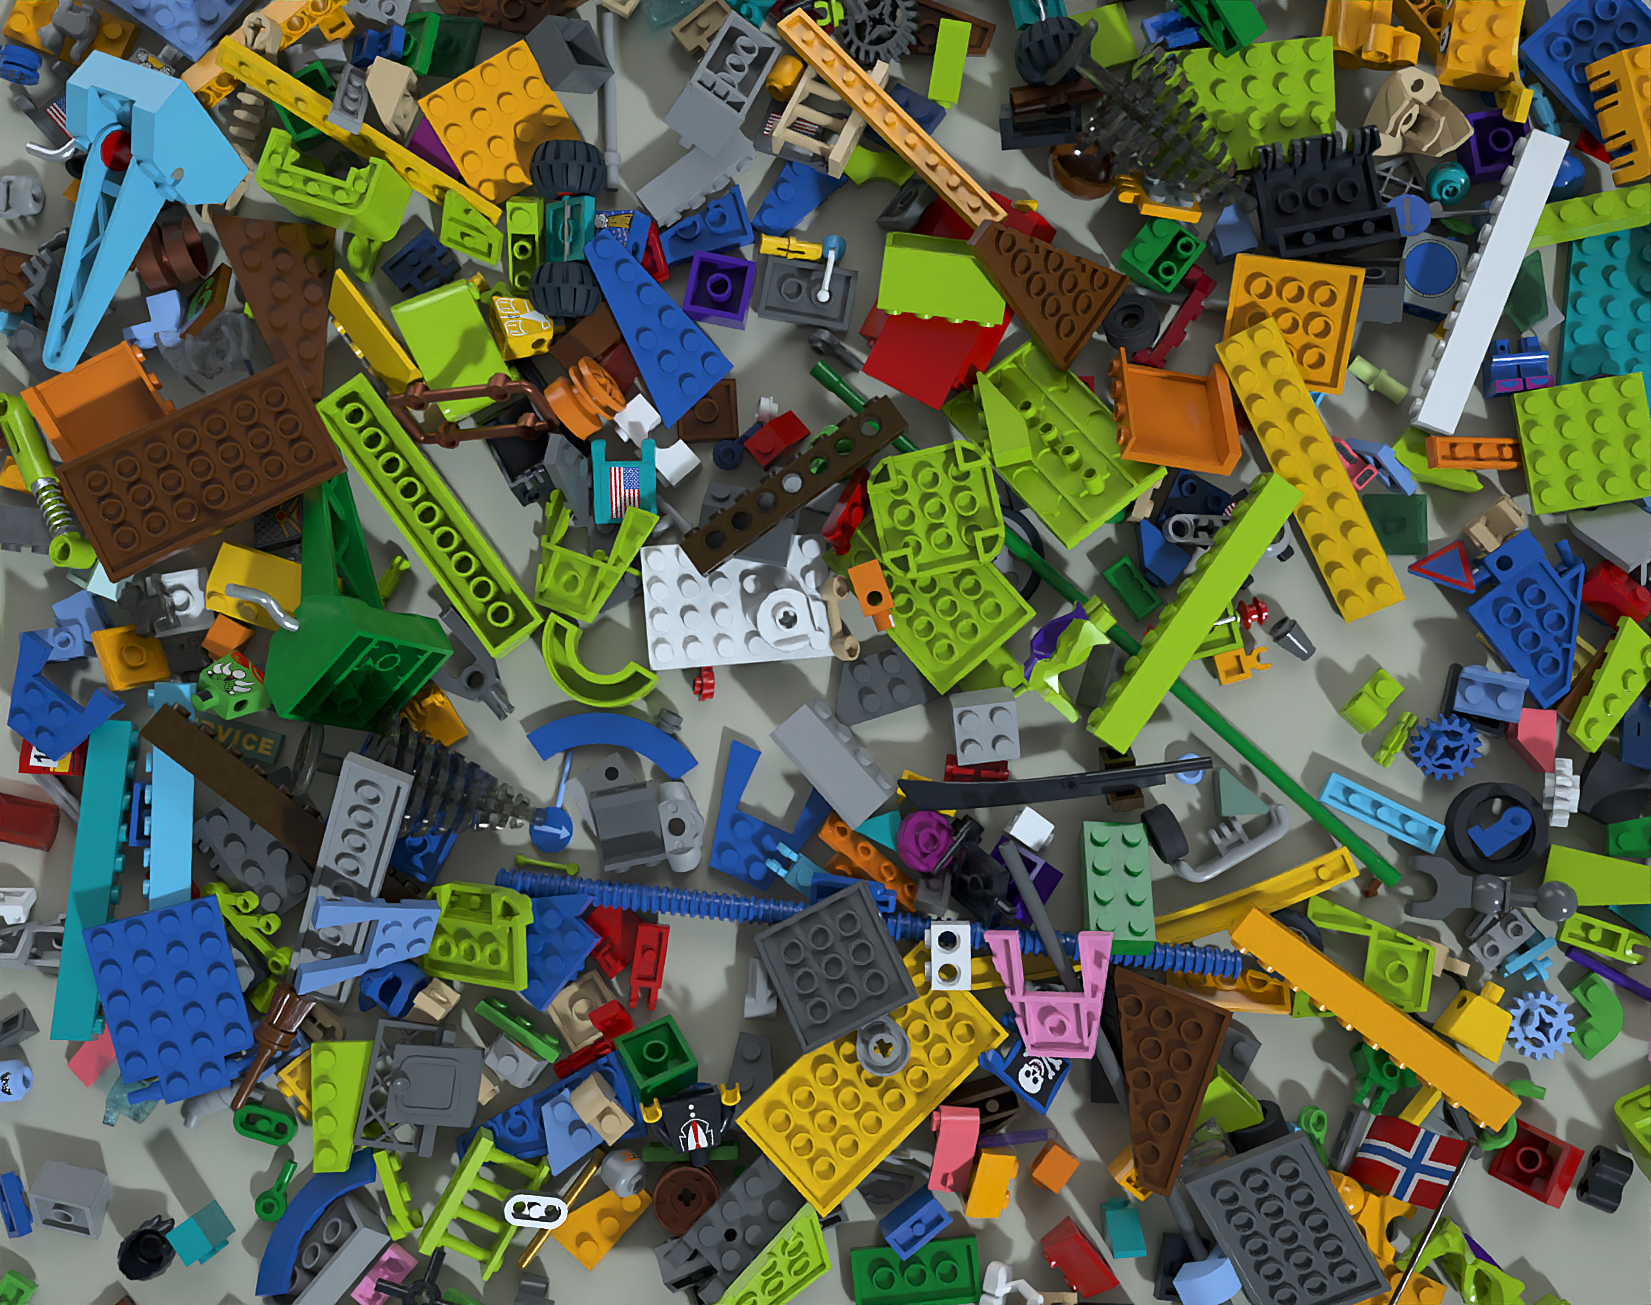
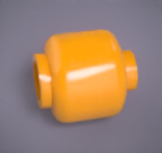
(785, 76)

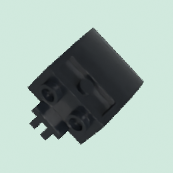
(520, 459)

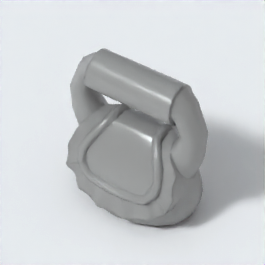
(25, 196)

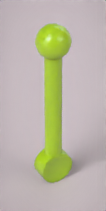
(601, 556)
(571, 868)

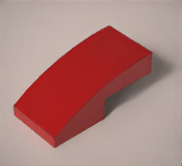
(612, 1021)

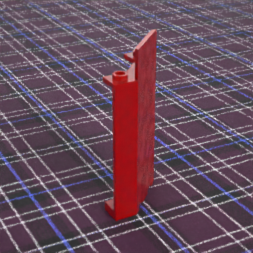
(933, 354)

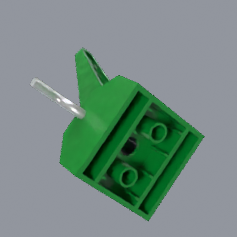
(342, 650)

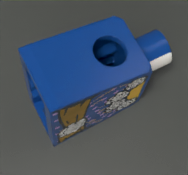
(628, 227)
(1514, 554)

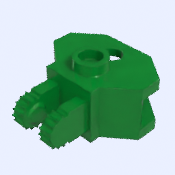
(1379, 1074)

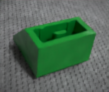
(1160, 255)

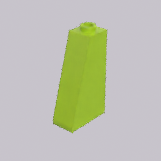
(1598, 877)

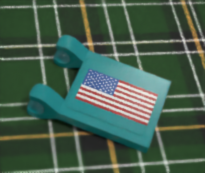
(623, 483)

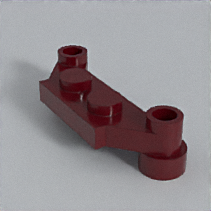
(1199, 287)

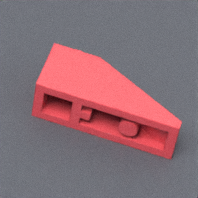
(93, 1058)

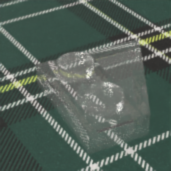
(1206, 1148)

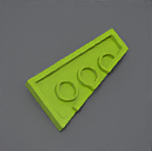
(337, 1093)

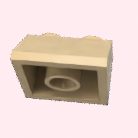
(395, 96)

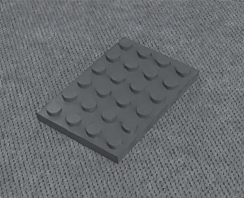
(1286, 1226)

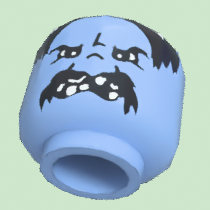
(14, 1080)

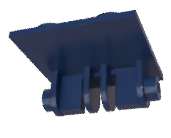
(1192, 496)

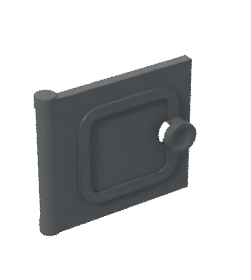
(440, 1088)

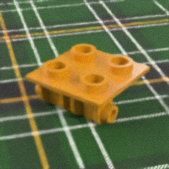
(435, 713)

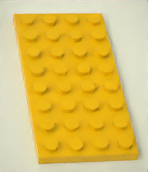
(835, 1121)

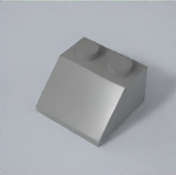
(70, 1198)

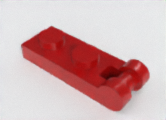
(847, 512)

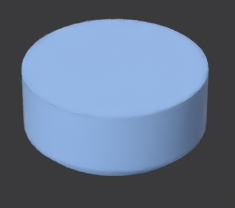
(1192, 776)

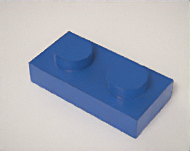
(14, 1213)

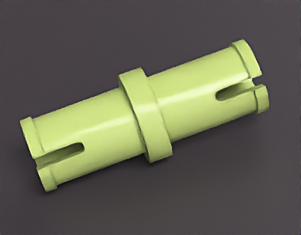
(1377, 379)

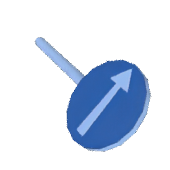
(559, 827)

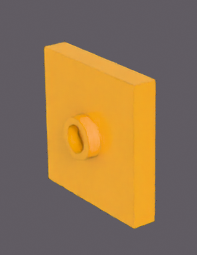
(128, 659)

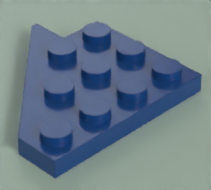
(1534, 626)
(556, 945)

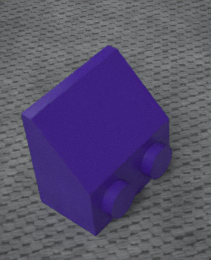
(1042, 874)

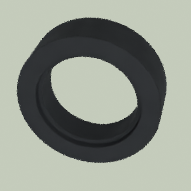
(1458, 840)

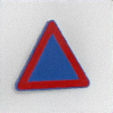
(1447, 566)

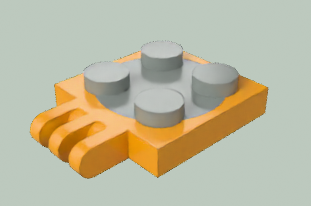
(1157, 198)

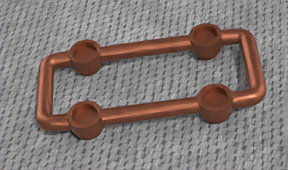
(449, 433)

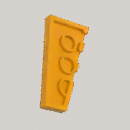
(1248, 993)

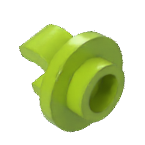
(834, 12)

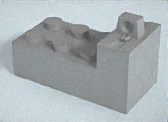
(722, 85)

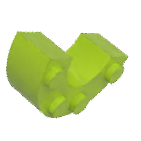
(571, 675)

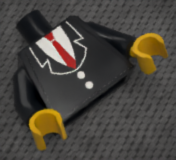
(693, 1119)

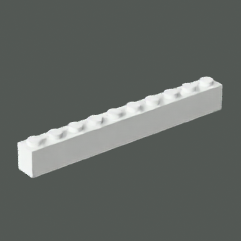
(1488, 283)

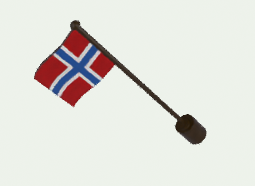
(1412, 1168)

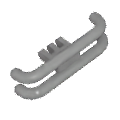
(1235, 845)

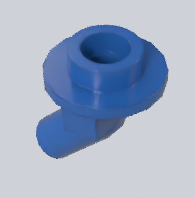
(1567, 557)

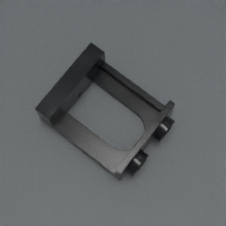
(1038, 132)

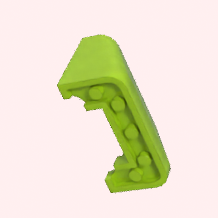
(452, 344)

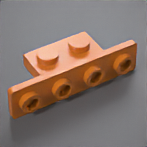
(863, 861)

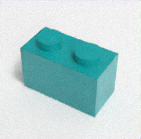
(201, 1234)

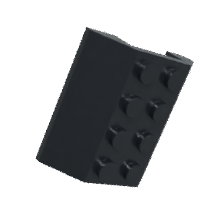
(1321, 195)

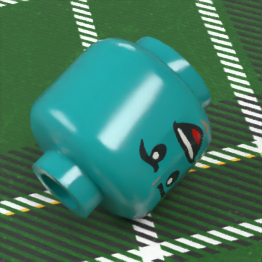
(1448, 183)

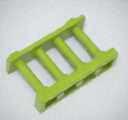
(452, 1206)

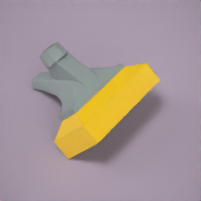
(1427, 1112)

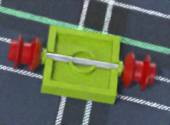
(1225, 633)

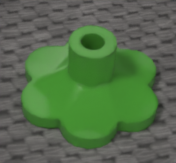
(1457, 227)

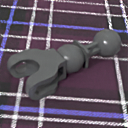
(1486, 893)

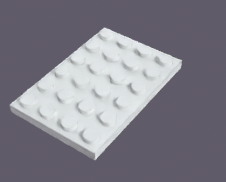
(714, 617)

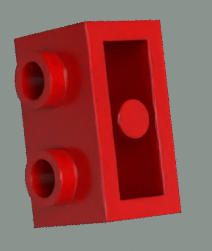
(1614, 594)

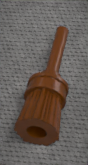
(275, 1033)

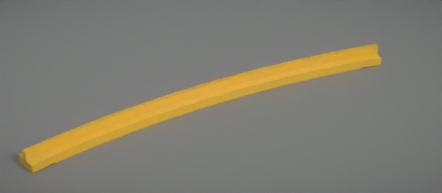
(1202, 918)

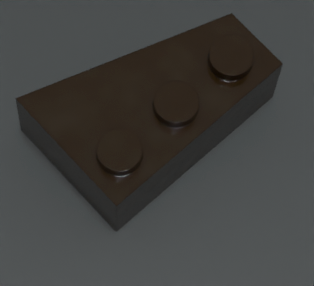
(994, 1099)

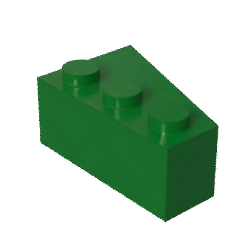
(1224, 23)

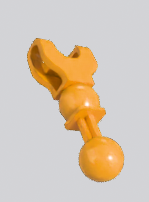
(1372, 1213)

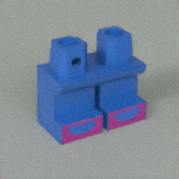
(1515, 373)

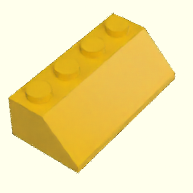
(259, 571)

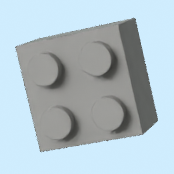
(984, 726)

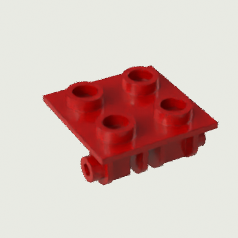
(617, 939)

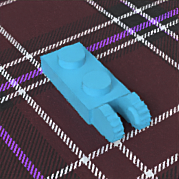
(800, 871)

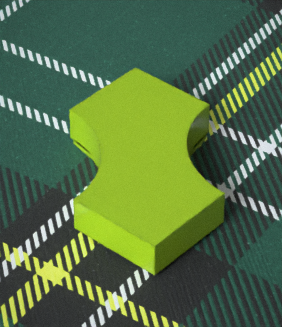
(871, 166)

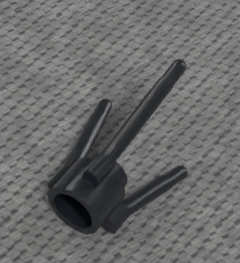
(965, 830)

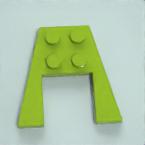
(578, 582)
(1394, 964)

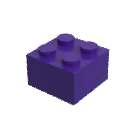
(1491, 146)
(720, 290)

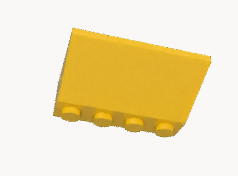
(372, 336)

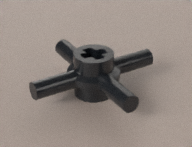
(418, 1286)

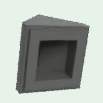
(17, 1028)

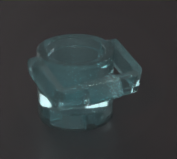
(118, 1103)

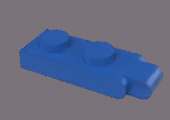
(825, 885)

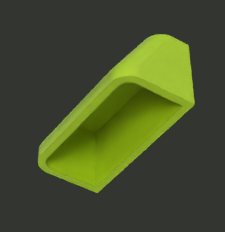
(937, 279)

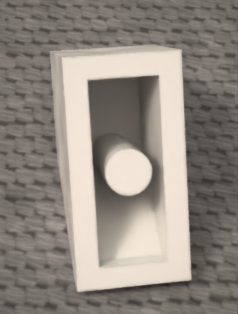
(1030, 828)

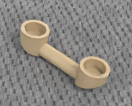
(843, 647)

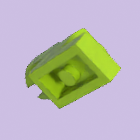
(1602, 938)

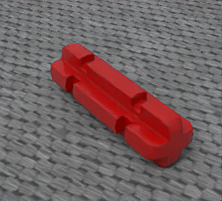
(581, 1058)

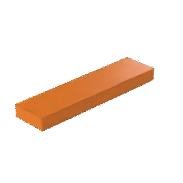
(1473, 453)

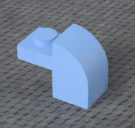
(166, 315)
(1208, 1280)

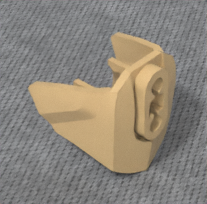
(1416, 116)

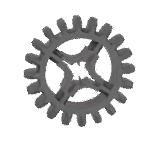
(874, 45)

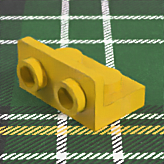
(297, 1082)

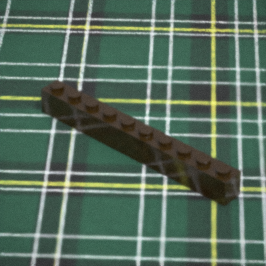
(250, 789)

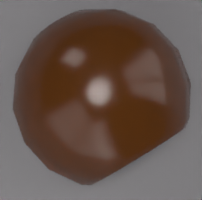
(1079, 173)

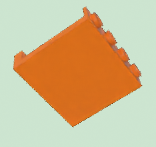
(98, 401)
(1174, 417)

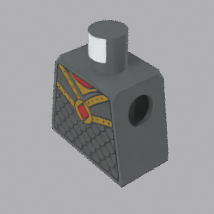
(279, 525)

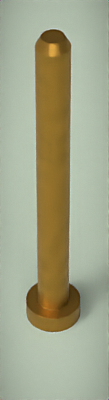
(570, 1197)

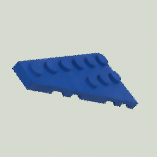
(664, 342)
(522, 1129)

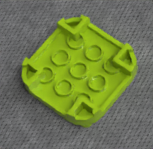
(936, 510)

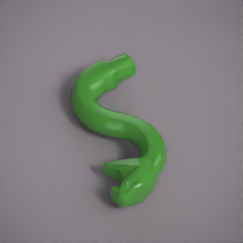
(1520, 1087)

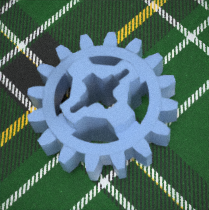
(1549, 1032)

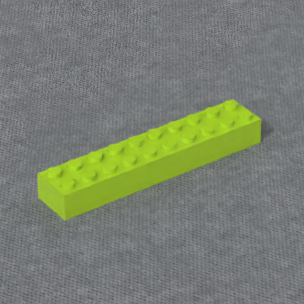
(430, 517)

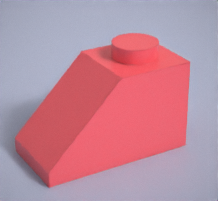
(1534, 738)

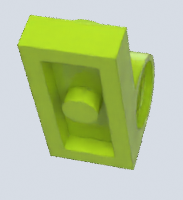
(1370, 701)

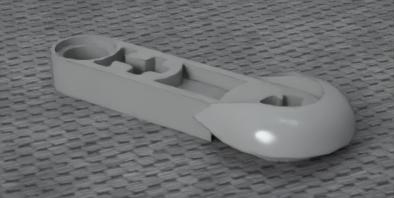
(1215, 522)
(890, 1032)

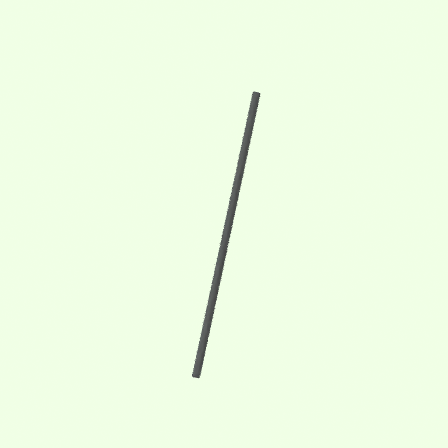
(1103, 1047)

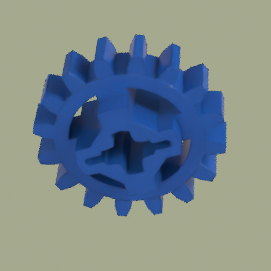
(1460, 750)

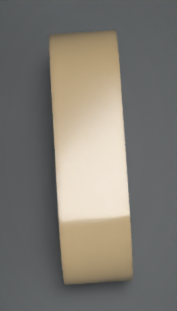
(327, 1018)

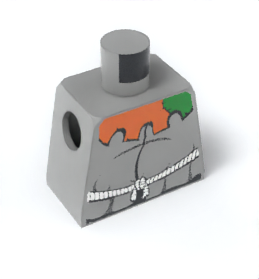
(514, 1060)

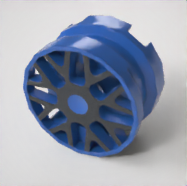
(19, 65)

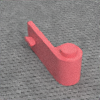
(955, 1147)

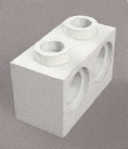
(957, 955)

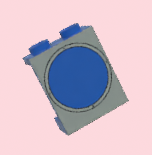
(1431, 274)

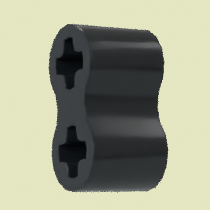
(1604, 1179)

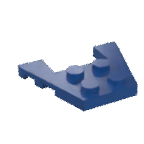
(46, 713)

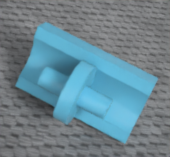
(1536, 946)

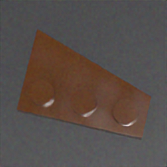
(931, 14)

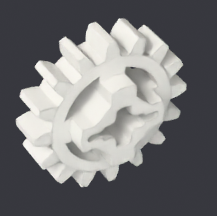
(1561, 792)

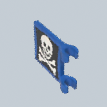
(1031, 1077)

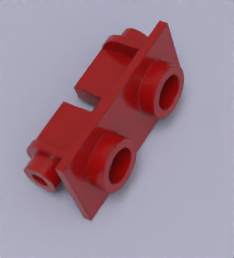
(975, 772)

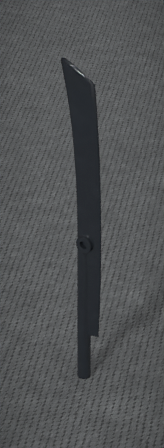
(972, 795)

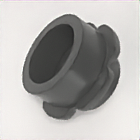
(668, 721)

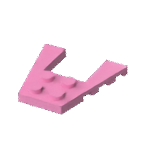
(1055, 1021)

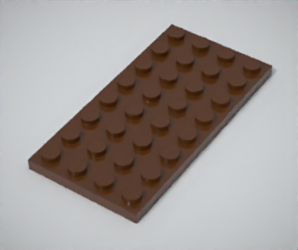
(200, 470)

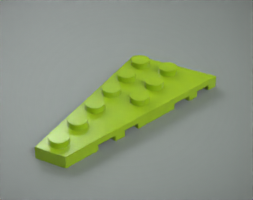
(784, 1266)

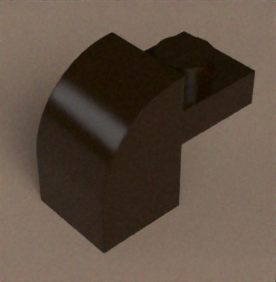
(1125, 800)

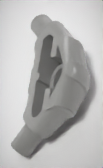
(217, 1100)

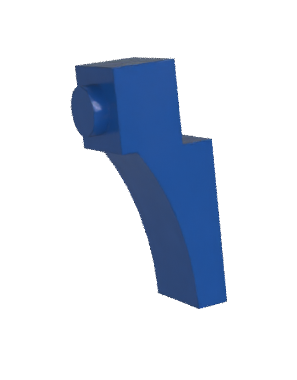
(1175, 27)

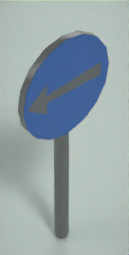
(1415, 214)

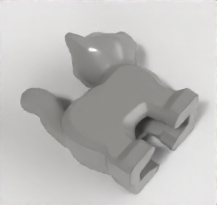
(70, 22)

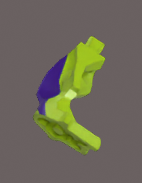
(1064, 645)
(1466, 1263)

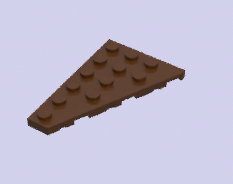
(1050, 290)
(1167, 1063)

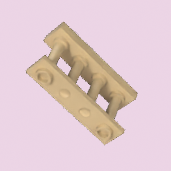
(848, 129)

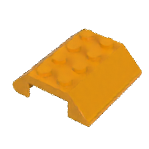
(1632, 114)

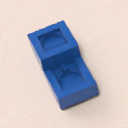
(371, 44)

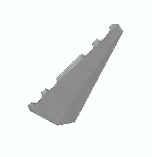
(33, 945)

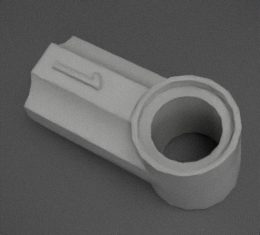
(331, 54)
(761, 994)

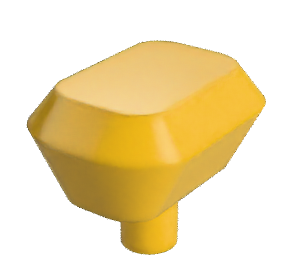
(1025, 205)

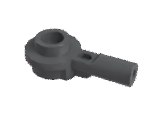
(825, 343)

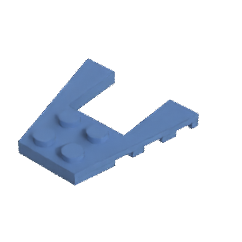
(394, 936)

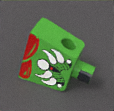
(231, 687)

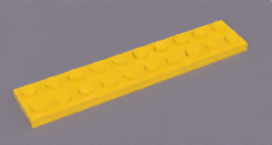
(1308, 459)

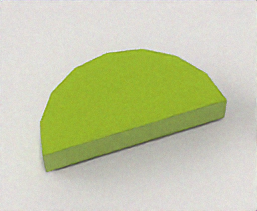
(363, 257)

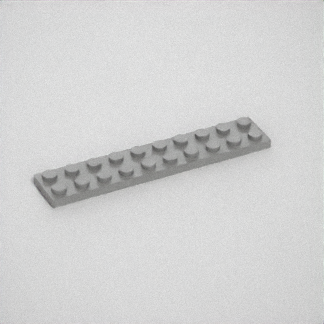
(352, 863)

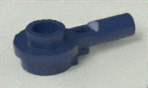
(728, 453)

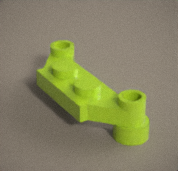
(398, 1192)

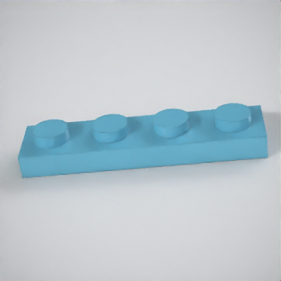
(1381, 813)

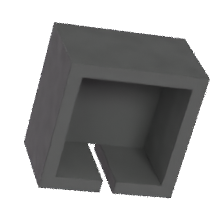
(569, 55)

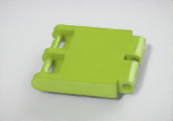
(996, 672)

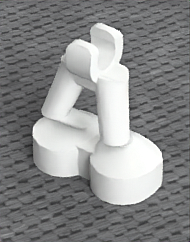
(999, 1283)

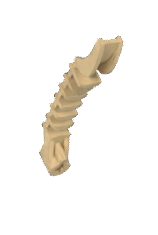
(252, 111)

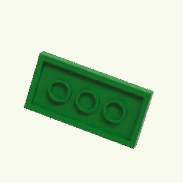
(936, 1274)

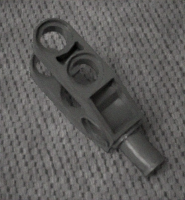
(484, 663)

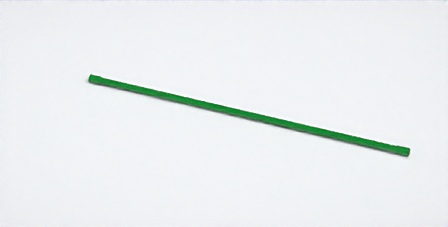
(1375, 864)

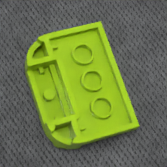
(479, 935)

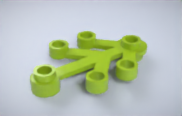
(245, 923)

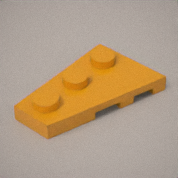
(599, 1224)

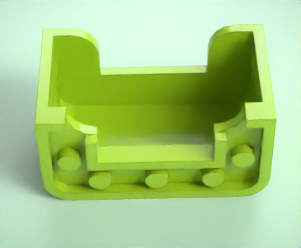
(365, 204)

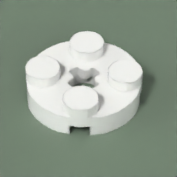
(797, 605)

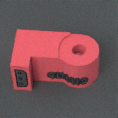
(1357, 469)

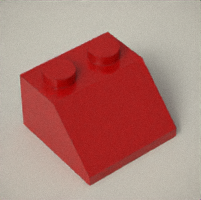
(1537, 1164)
(1079, 1259)

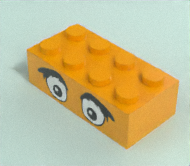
(1476, 43)

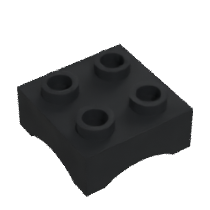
(1612, 789)

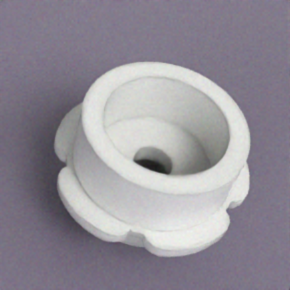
(766, 410)

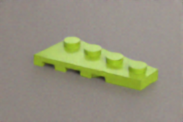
(1614, 686)

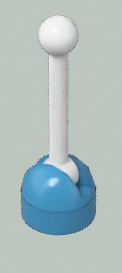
(831, 256)

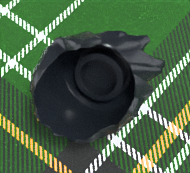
(147, 1250)

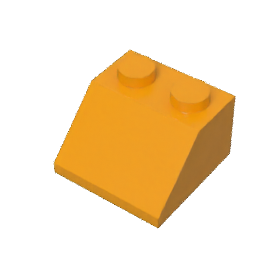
(989, 1181)

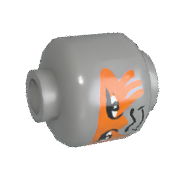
(624, 1172)

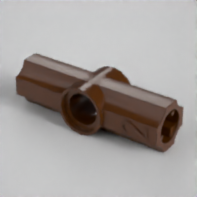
(1053, 98)

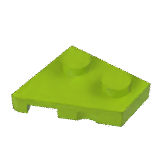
(469, 230)

